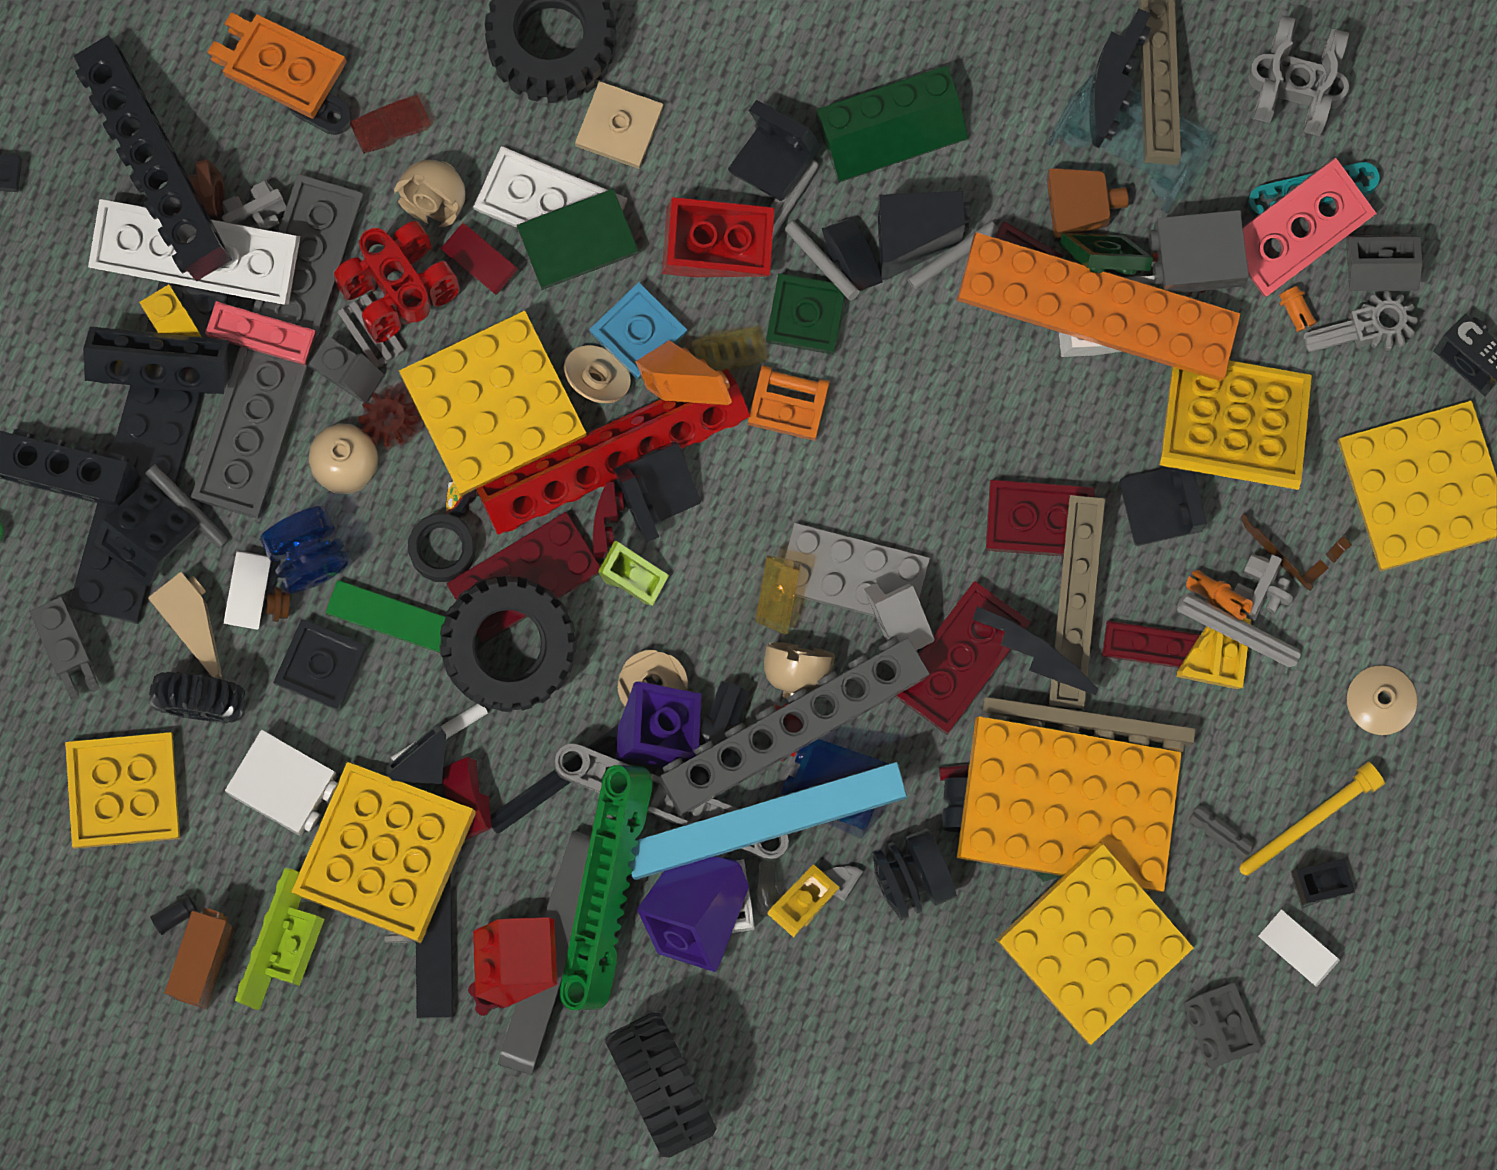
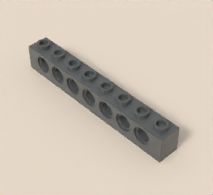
(907, 671)

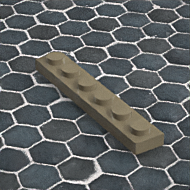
(1160, 85)
(1078, 593)
(1101, 726)

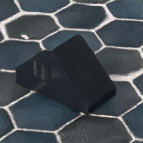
(1322, 882)

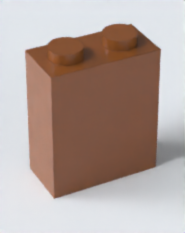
(200, 958)

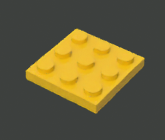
(122, 790)

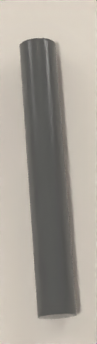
(187, 505)

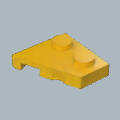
(1216, 660)

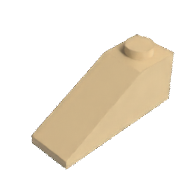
(188, 615)

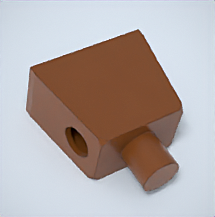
(1081, 200)

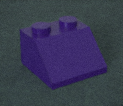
(658, 726)

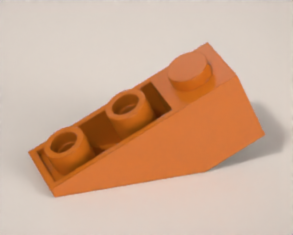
(680, 377)

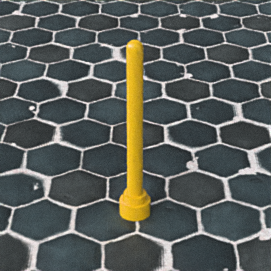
(1365, 780)

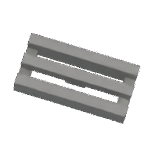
(354, 307)

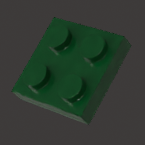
(1106, 252)
(805, 314)

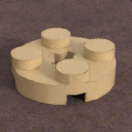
(649, 664)

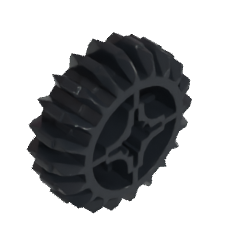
(197, 697)

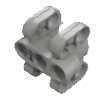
(1317, 76)

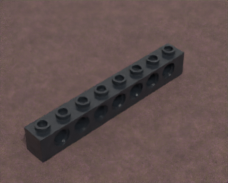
(207, 249)

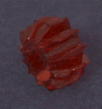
(397, 427)

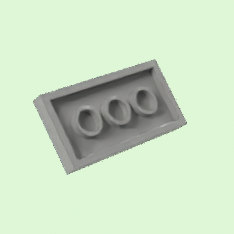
(840, 568)

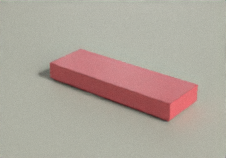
(261, 333)

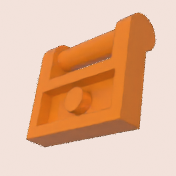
(786, 413)

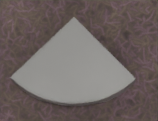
(845, 878)

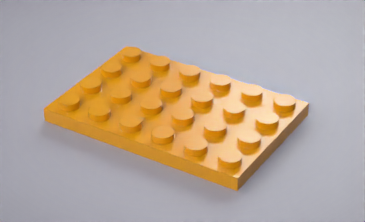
(1053, 795)

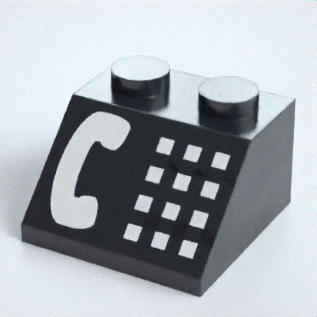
(1471, 353)

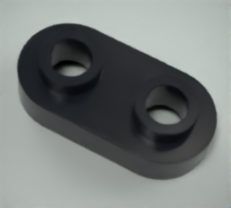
(330, 105)

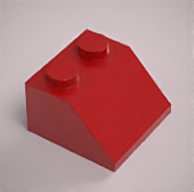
(514, 959)

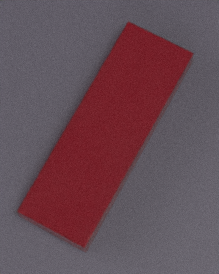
(1147, 644)

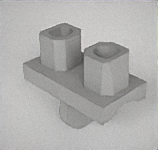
(259, 213)
(1266, 572)

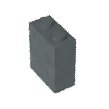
(1199, 252)

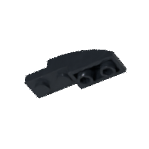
(1111, 78)

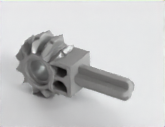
(1365, 326)

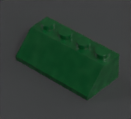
(892, 124)

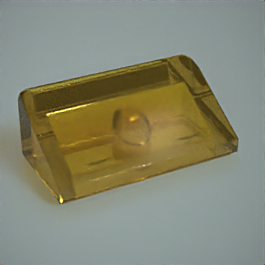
(778, 593)

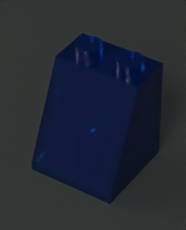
(827, 762)

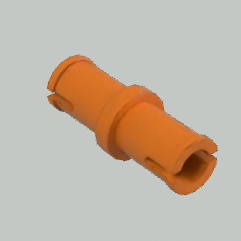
(1219, 594)

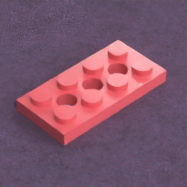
(1323, 231)

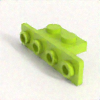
(282, 944)

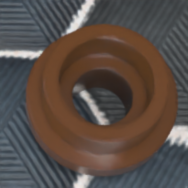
(278, 604)

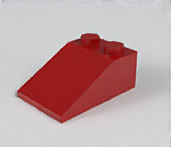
(717, 239)

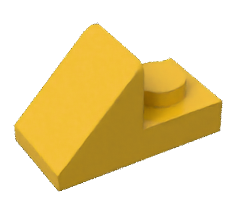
(168, 313)
(803, 900)

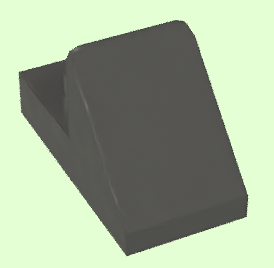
(346, 369)

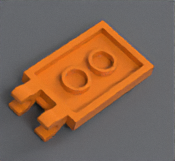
(279, 63)

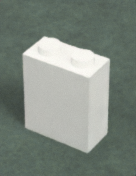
(282, 784)

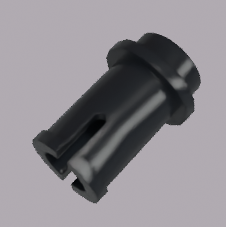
(173, 914)

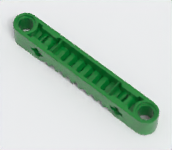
(624, 796)

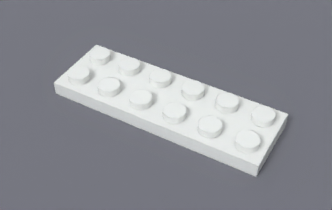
(130, 244)

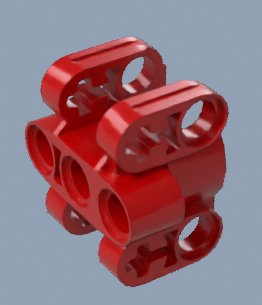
(386, 315)

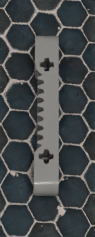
(660, 805)

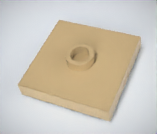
(619, 125)

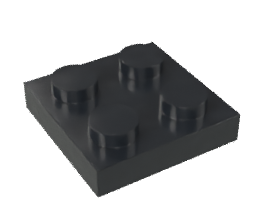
(320, 665)

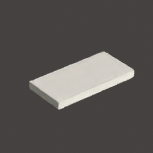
(526, 189)

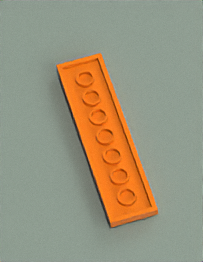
(1098, 307)

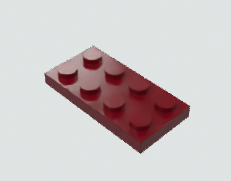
(549, 556)
(960, 659)

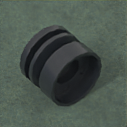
(913, 874)

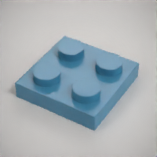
(636, 327)

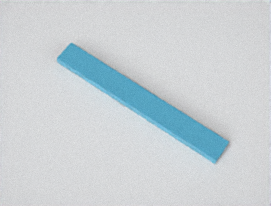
(767, 820)

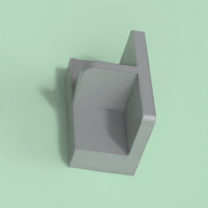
(900, 615)

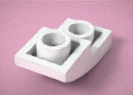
(247, 590)
(1299, 948)

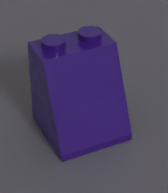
(695, 910)

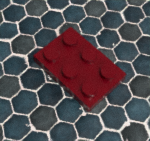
(1029, 516)

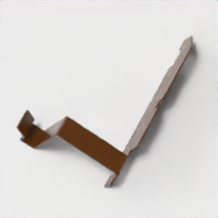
(1314, 572)

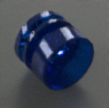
(301, 542)

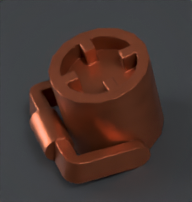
(209, 188)

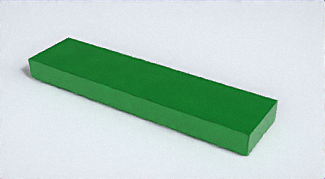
(386, 616)

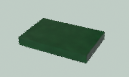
(577, 239)

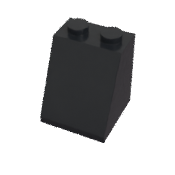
(918, 228)

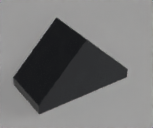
(422, 760)

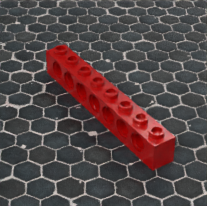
(594, 452)

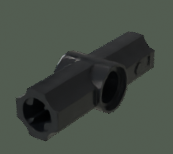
(723, 716)

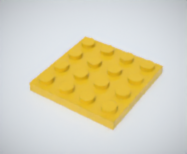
(492, 403)
(1238, 426)
(1423, 485)
(384, 852)
(1094, 943)

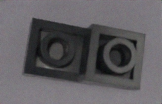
(850, 247)

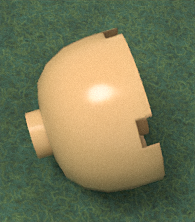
(427, 186)
(343, 458)
(795, 667)

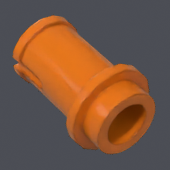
(1296, 306)

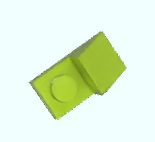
(632, 574)

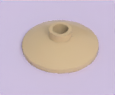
(596, 374)
(1369, 712)

